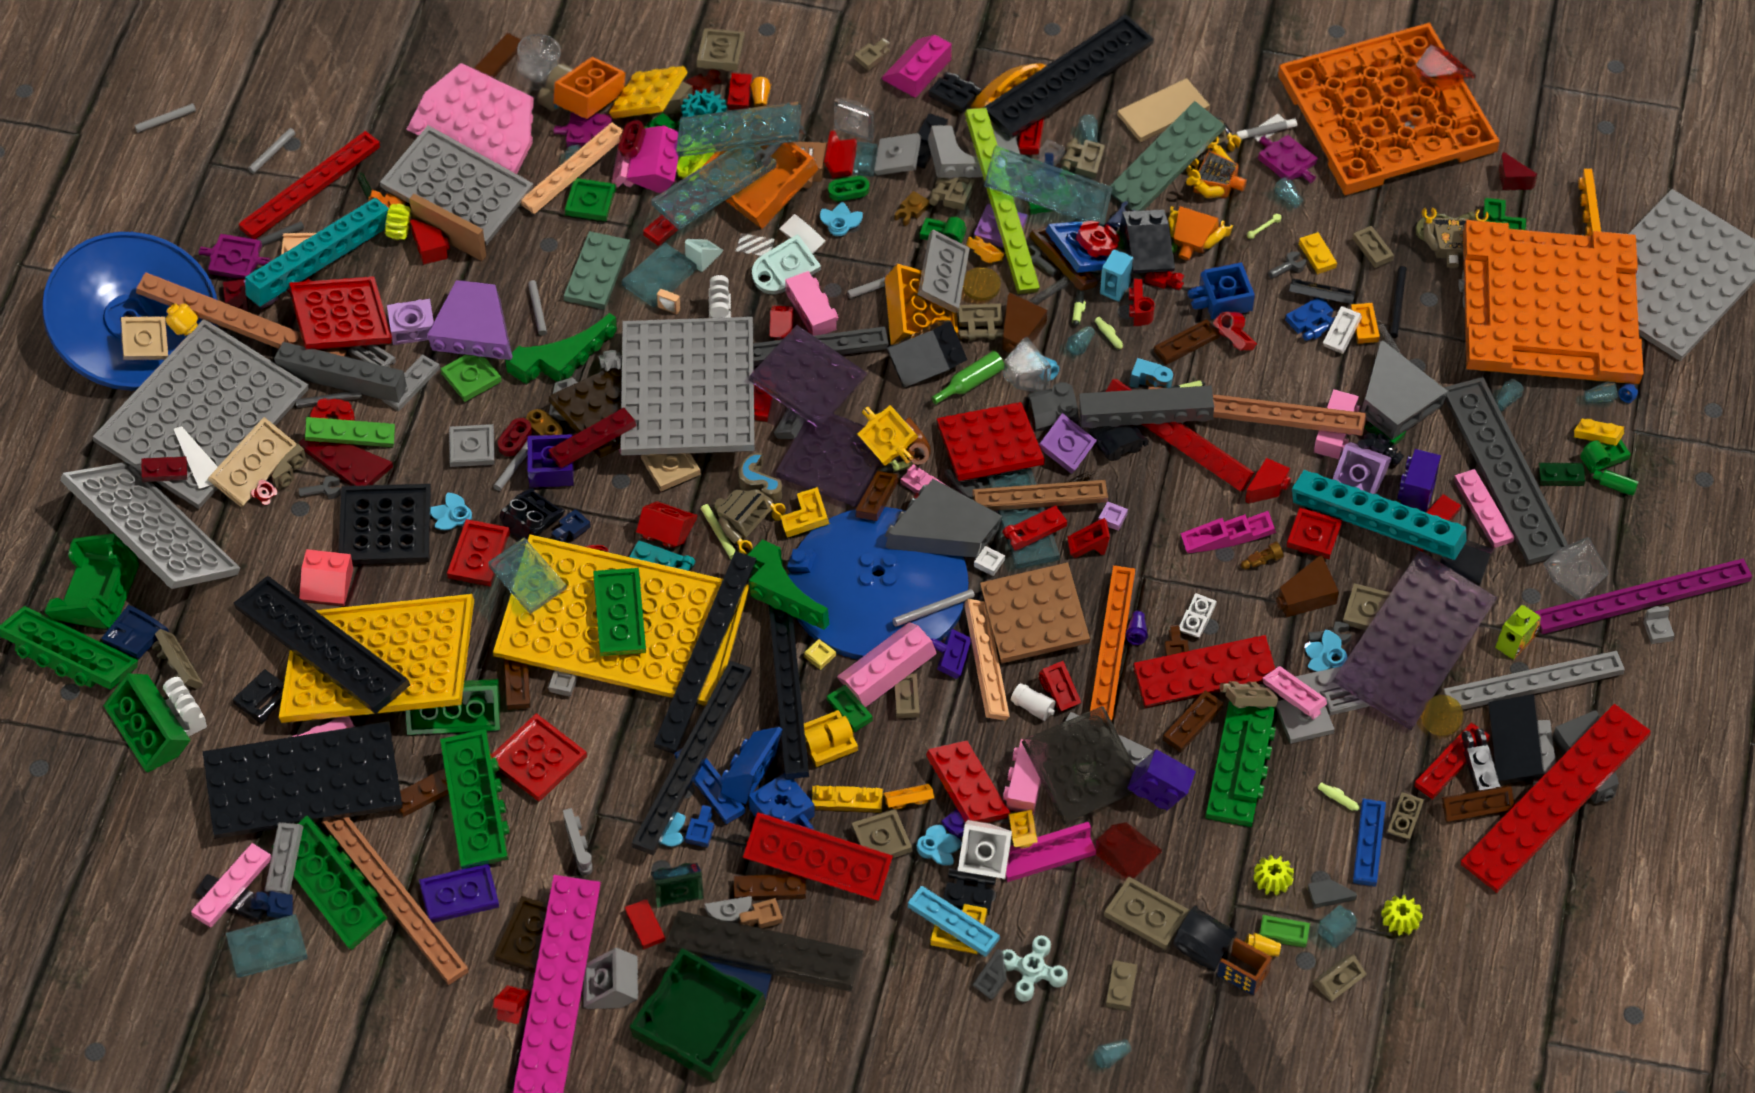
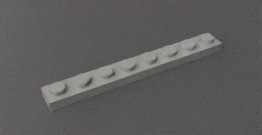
(1537, 680)

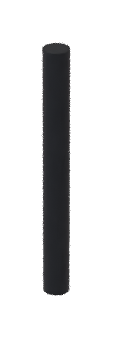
(1398, 298)

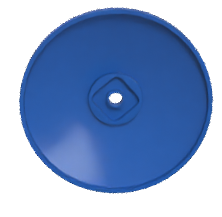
(97, 287)
(865, 604)

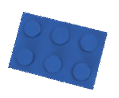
(1065, 238)

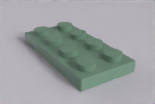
(597, 270)

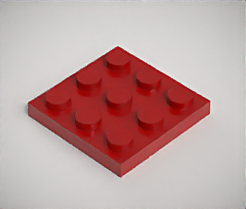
(538, 757)

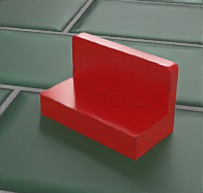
(840, 156)

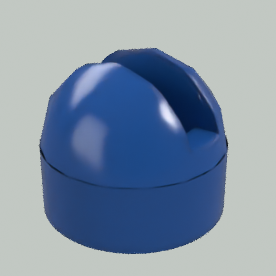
(1628, 398)

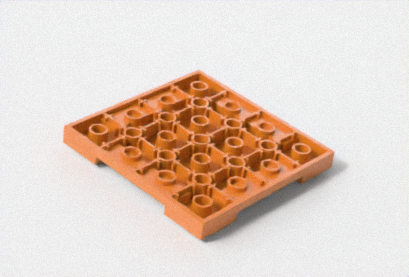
(1367, 93)
(1551, 303)

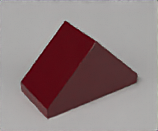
(1515, 174)

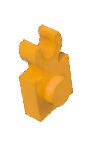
(987, 251)

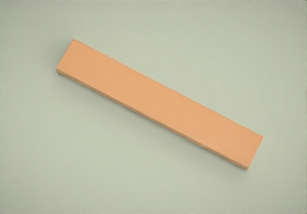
(572, 168)
(986, 660)

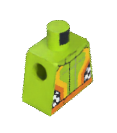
(1524, 626)

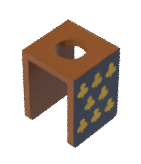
(1240, 977)

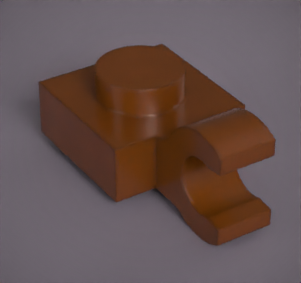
(1175, 644)

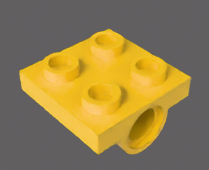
(829, 738)

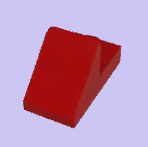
(1091, 537)
(511, 1004)

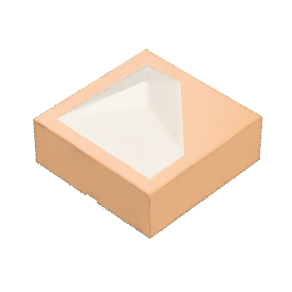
(668, 301)

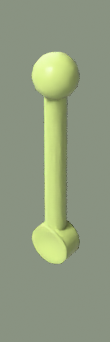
(1276, 218)

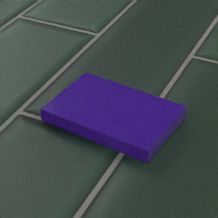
(459, 893)

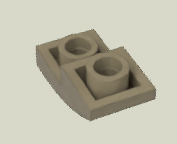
(292, 461)
(1405, 816)

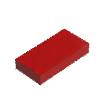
(645, 924)

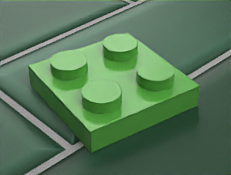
(470, 376)

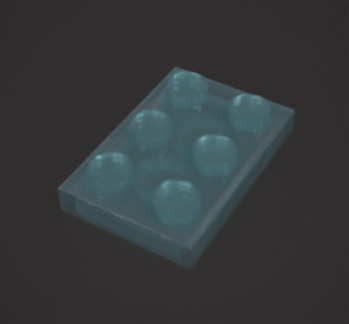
(661, 270)
(527, 575)
(266, 946)

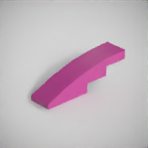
(1228, 533)

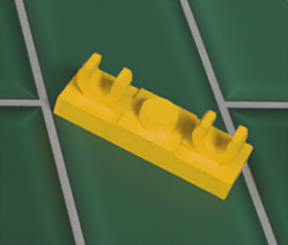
(847, 799)

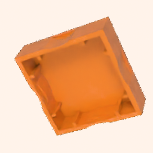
(773, 190)

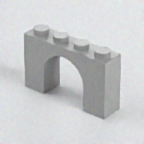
(952, 161)

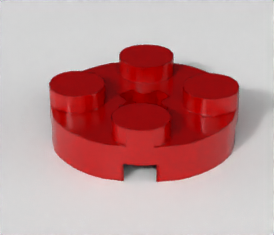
(1097, 239)
(333, 407)

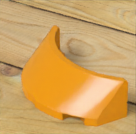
(1004, 83)

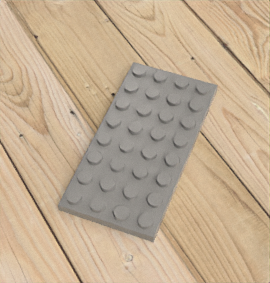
(150, 525)

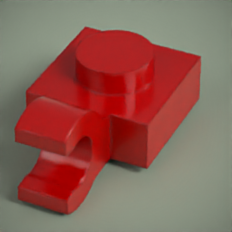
(1161, 279)

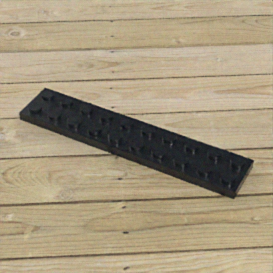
(1068, 75)
(322, 644)

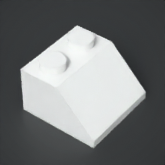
(985, 849)

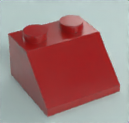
(665, 523)

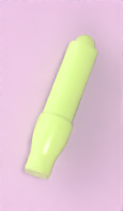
(1109, 332)
(1338, 795)

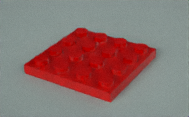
(340, 313)
(990, 441)

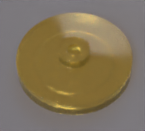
(981, 284)
(1442, 715)

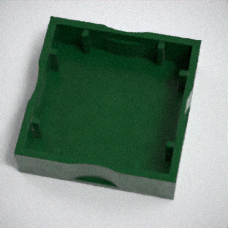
(698, 1015)

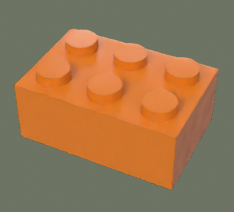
(589, 87)

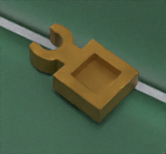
(913, 206)

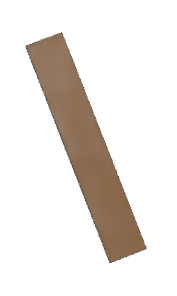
(1042, 495)

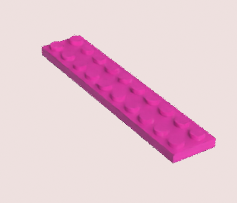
(557, 986)

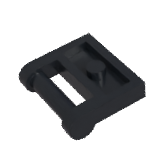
(257, 693)

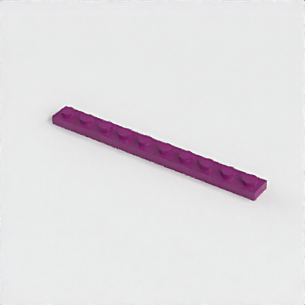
(1643, 596)

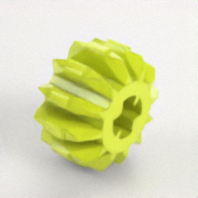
(398, 221)
(1273, 875)
(1393, 914)

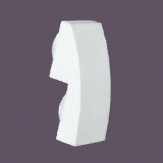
(809, 236)
(1197, 615)

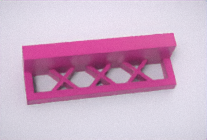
(1049, 852)

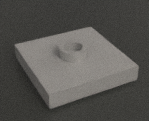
(897, 154)
(471, 445)
(1300, 725)

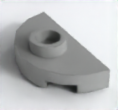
(729, 909)

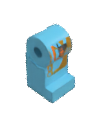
(1151, 375)

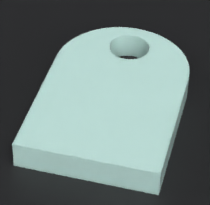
(783, 263)

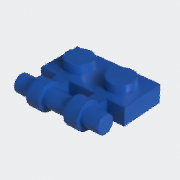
(1308, 316)

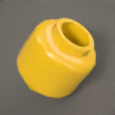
(181, 319)

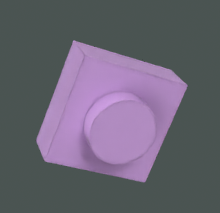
(1114, 515)

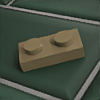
(1373, 246)
(907, 697)
(1121, 985)

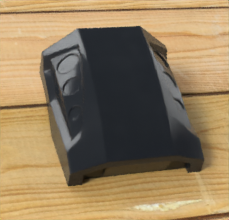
(1118, 440)
(529, 514)
(1203, 938)

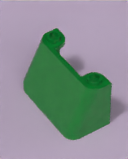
(99, 582)

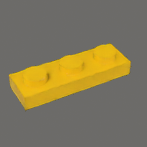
(1023, 829)

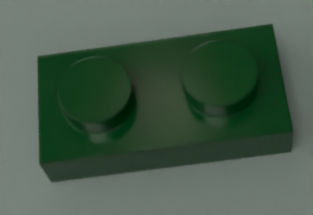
(1561, 474)

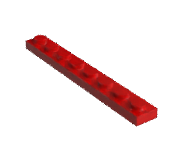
(309, 185)
(1197, 448)

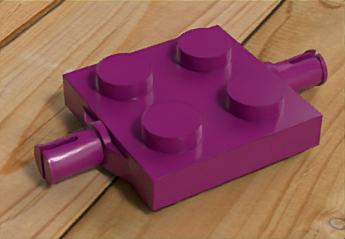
(582, 130)
(1287, 158)
(234, 256)

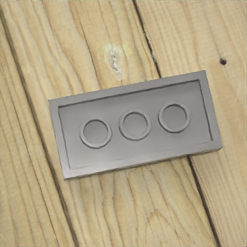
(943, 271)

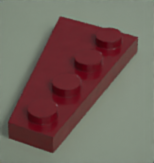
(348, 462)

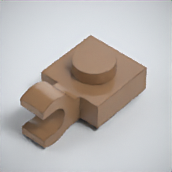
(764, 913)

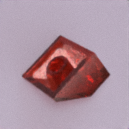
(1442, 65)
(1126, 849)

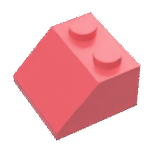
(325, 577)

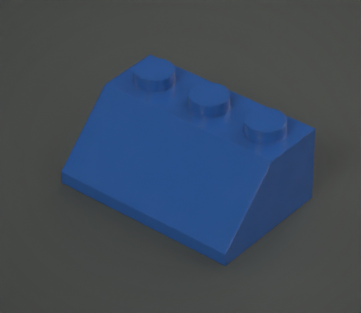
(751, 764)

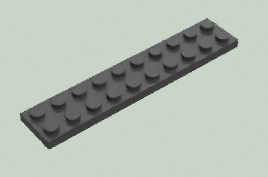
(1505, 470)

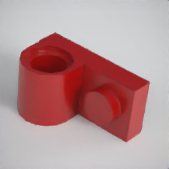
(1059, 683)

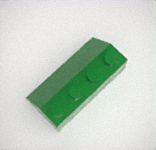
(477, 712)
(146, 721)

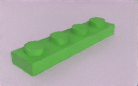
(349, 432)

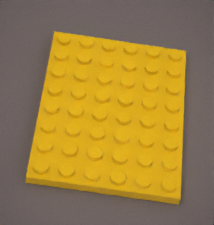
(416, 637)

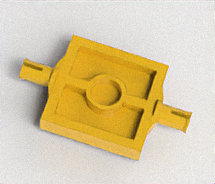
(887, 435)

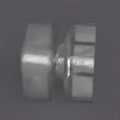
(535, 60)

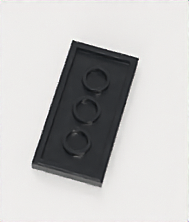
(1516, 739)

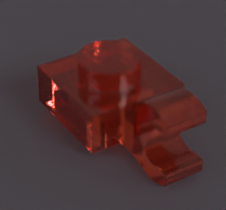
(700, 82)

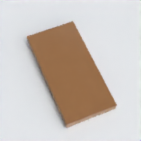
(458, 231)

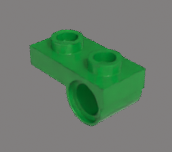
(953, 228)
(1600, 456)

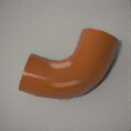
(920, 447)

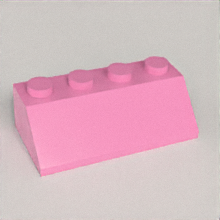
(888, 663)

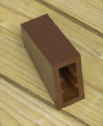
(1022, 321)
(1308, 590)

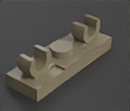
(176, 658)

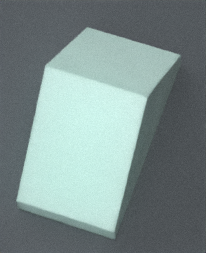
(701, 252)

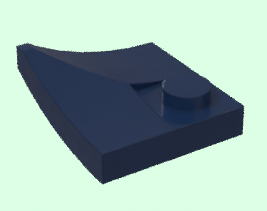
(133, 632)

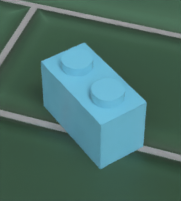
(1116, 275)

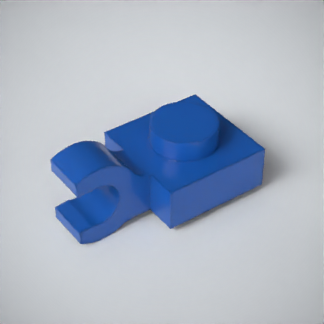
(700, 829)

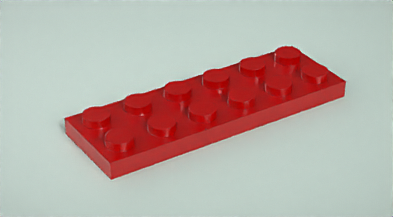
(1194, 671)
(818, 856)

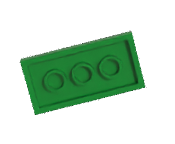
(619, 612)

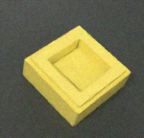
(819, 654)

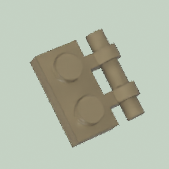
(1089, 159)
(957, 194)
(977, 316)
(1249, 694)

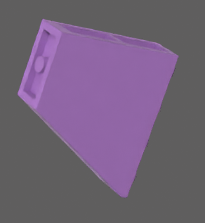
(471, 323)

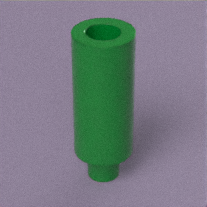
(1616, 482)

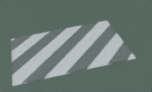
(754, 244)

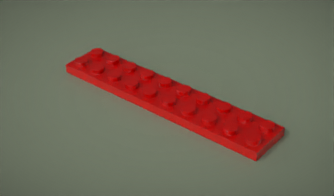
(1555, 798)

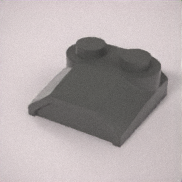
(1051, 403)

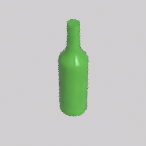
(972, 376)

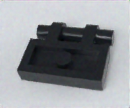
(953, 96)
(960, 894)

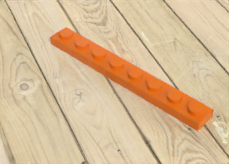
(1113, 639)

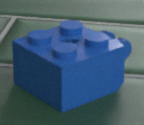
(1223, 290)
(783, 801)

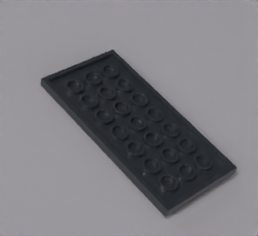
(302, 776)

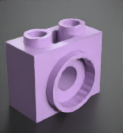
(410, 321)

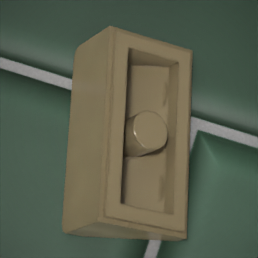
(1340, 977)

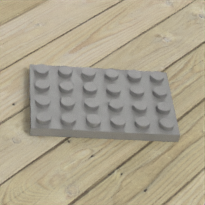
(457, 181)

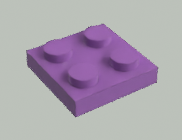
(988, 229)
(1067, 443)

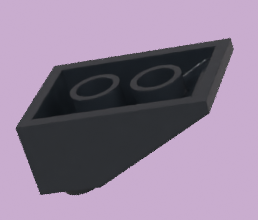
(1147, 240)
(926, 353)

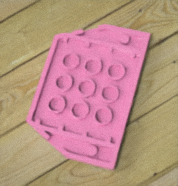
(479, 115)

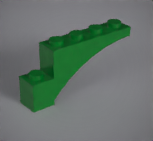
(562, 357)
(775, 588)

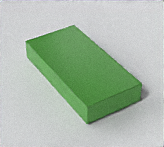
(1285, 930)

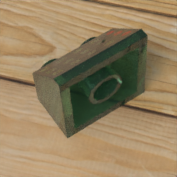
(677, 884)

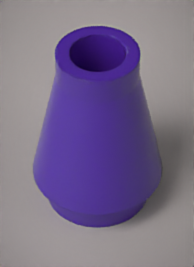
(1137, 630)

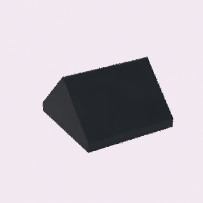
(1471, 561)

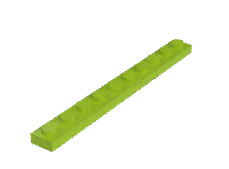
(1003, 206)

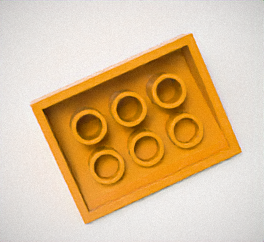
(907, 309)

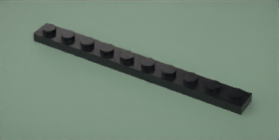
(705, 653)
(789, 694)
(691, 758)

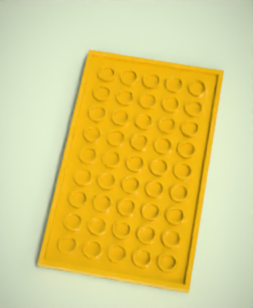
(565, 629)

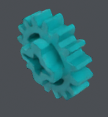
(703, 104)

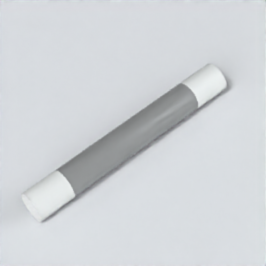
(1266, 129)

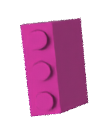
(919, 65)
(657, 160)

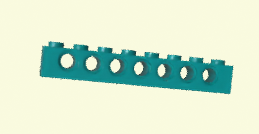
(316, 252)
(1379, 514)

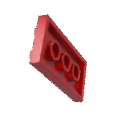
(967, 783)

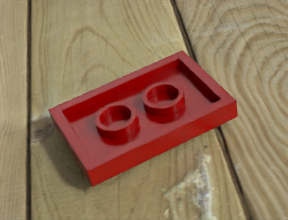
(475, 548)

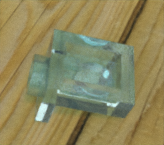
(865, 159)

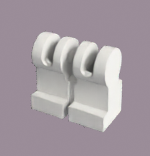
(719, 297)
(184, 706)

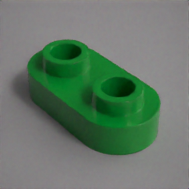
(848, 188)

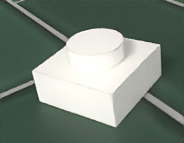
(989, 560)

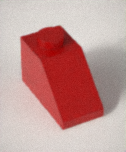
(429, 242)
(781, 321)
(1268, 482)

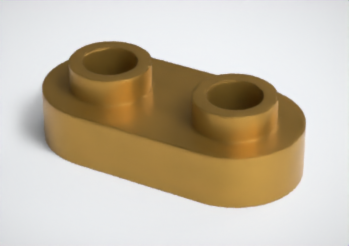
(543, 424)

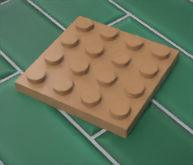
(1035, 612)

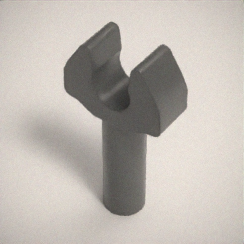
(1036, 259)
(1289, 265)
(325, 488)
(1338, 627)

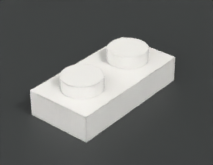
(1342, 330)

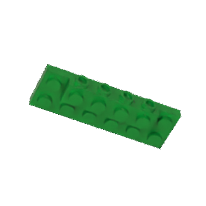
(65, 650)
(1241, 764)
(475, 799)
(336, 886)

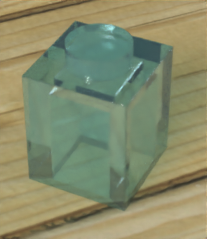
(1337, 926)

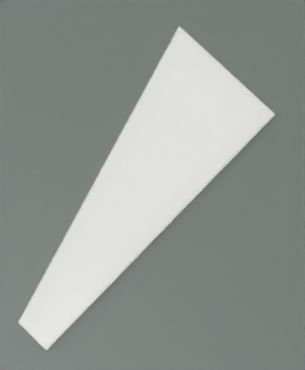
(197, 459)

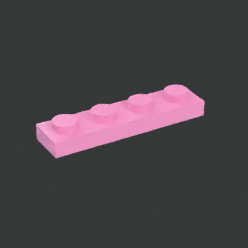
(1484, 508)
(231, 885)

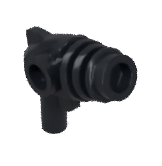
(1381, 444)

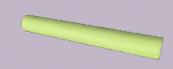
(718, 530)

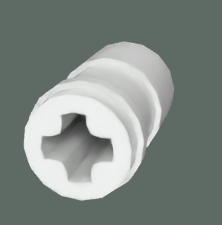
(1034, 702)

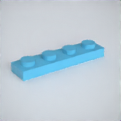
(953, 921)

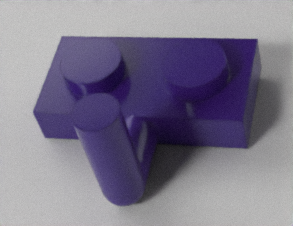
(953, 653)

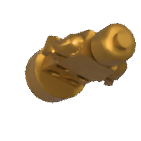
(1259, 558)

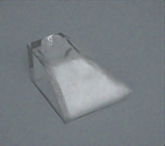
(854, 118)
(1027, 368)
(1577, 568)

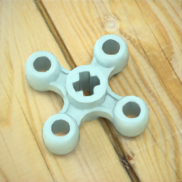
(1034, 969)

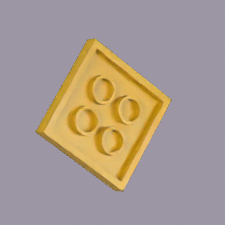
(648, 92)

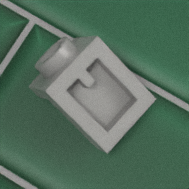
(1658, 625)

